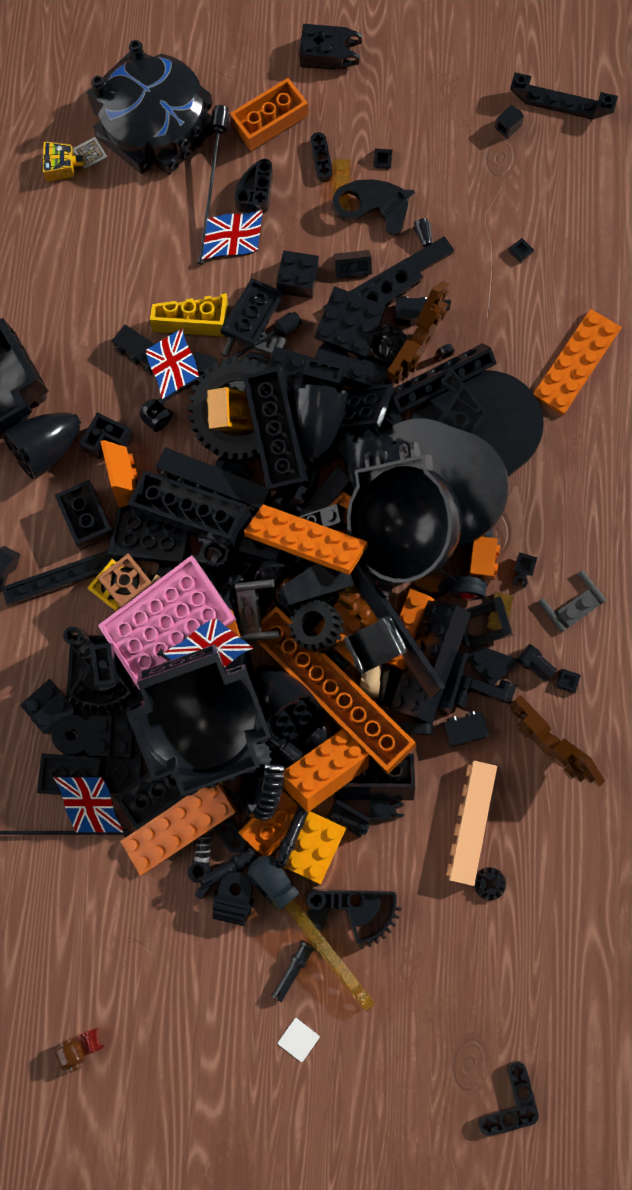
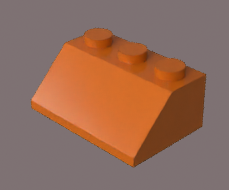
(120, 471)

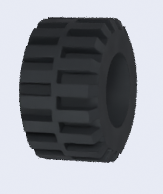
(303, 619)

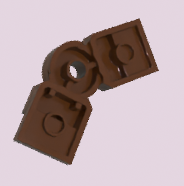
(429, 318)
(563, 753)

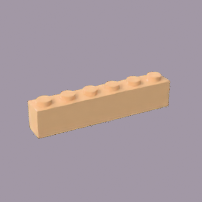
(472, 823)

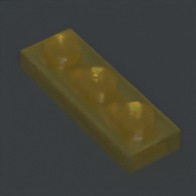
(341, 176)

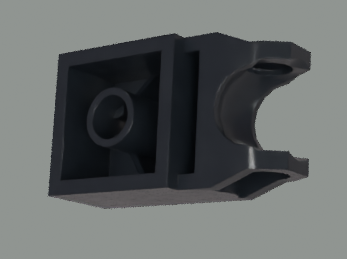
(327, 47)

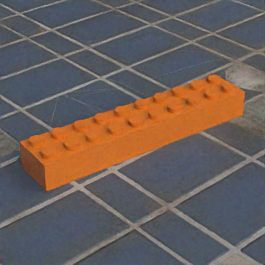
(338, 695)

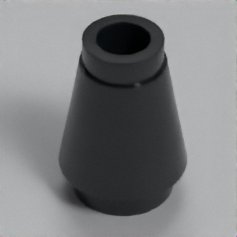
(423, 230)

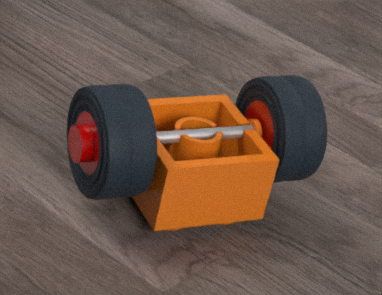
(480, 569)

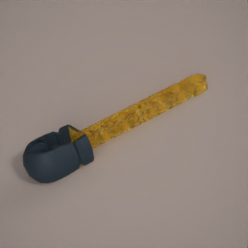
(275, 886)

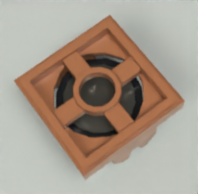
(125, 582)

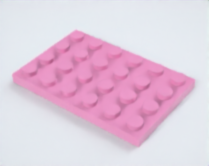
(164, 616)

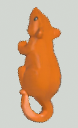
(359, 607)

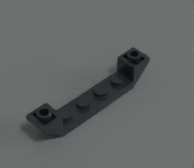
(562, 101)

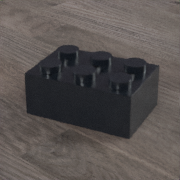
(84, 515)

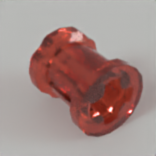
(92, 1041)

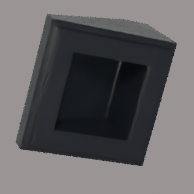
(382, 158)

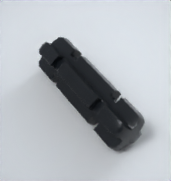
(349, 822)

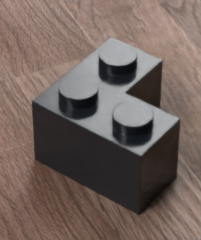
(104, 429)

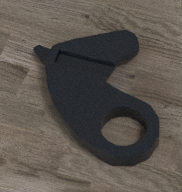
(373, 195)

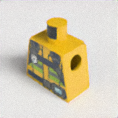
(60, 161)

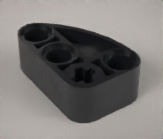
(249, 188)

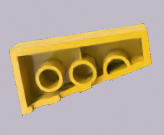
(194, 316)

